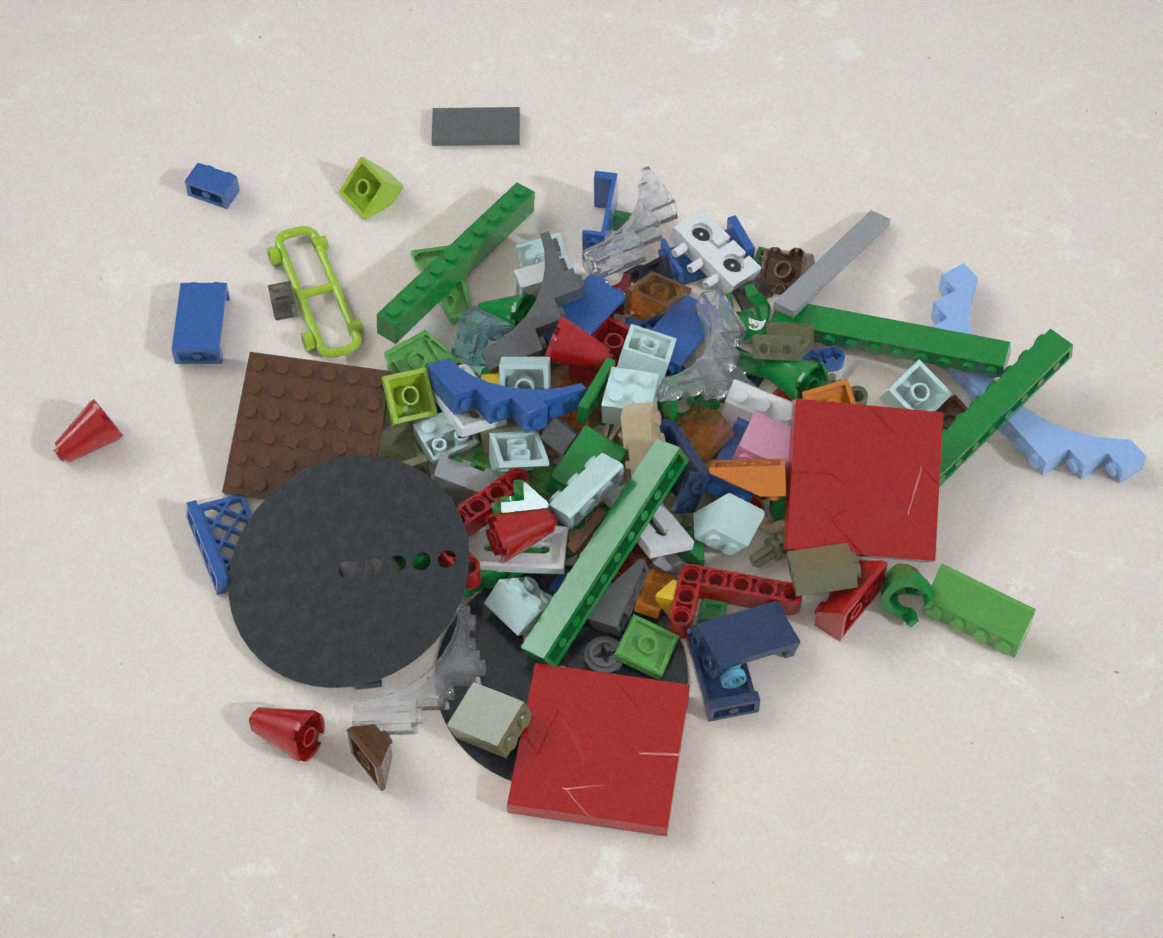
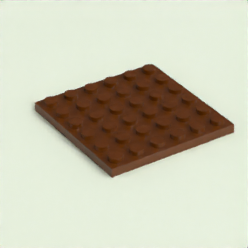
(301, 416)

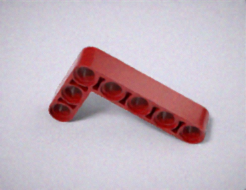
(474, 520)
(727, 591)

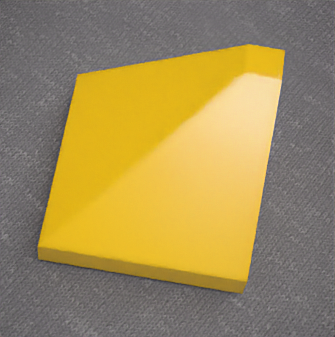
(666, 596)

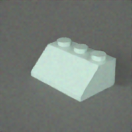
(586, 490)

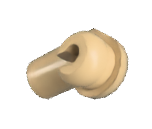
(770, 526)

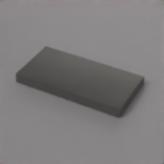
(476, 126)

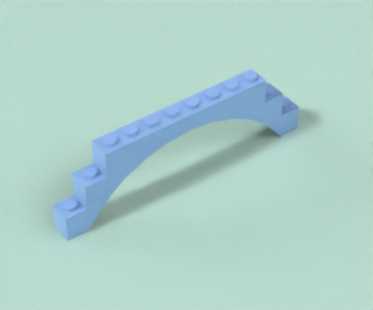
(1036, 438)

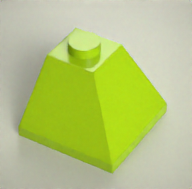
(370, 188)
(409, 395)

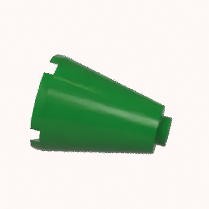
(510, 308)
(795, 376)

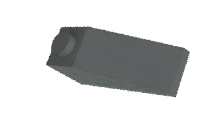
(619, 600)

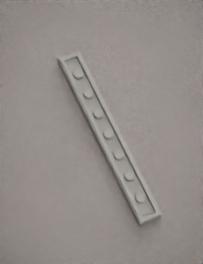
(831, 264)

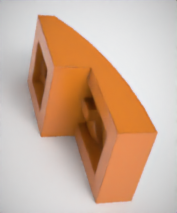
(646, 602)

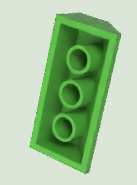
(980, 611)

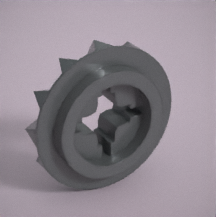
(593, 652)

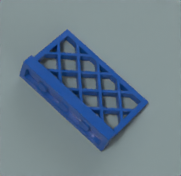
(208, 542)

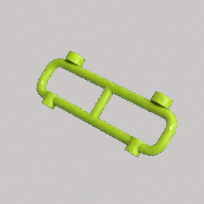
(312, 338)

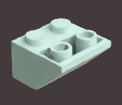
(439, 435)
(518, 603)

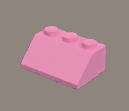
(764, 440)

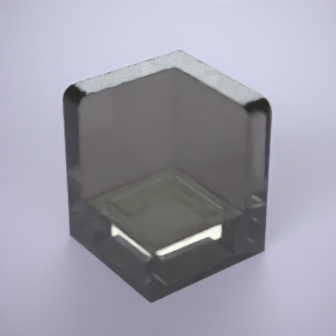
(740, 293)
(282, 300)

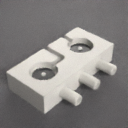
(710, 252)

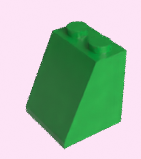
(586, 445)

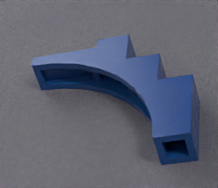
(496, 402)

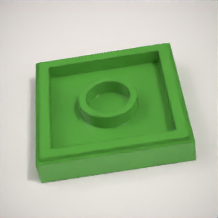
(646, 647)

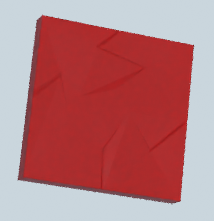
(863, 479)
(600, 749)

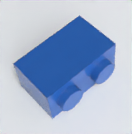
(212, 185)

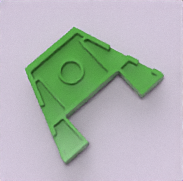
(418, 353)

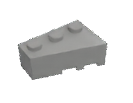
(460, 479)

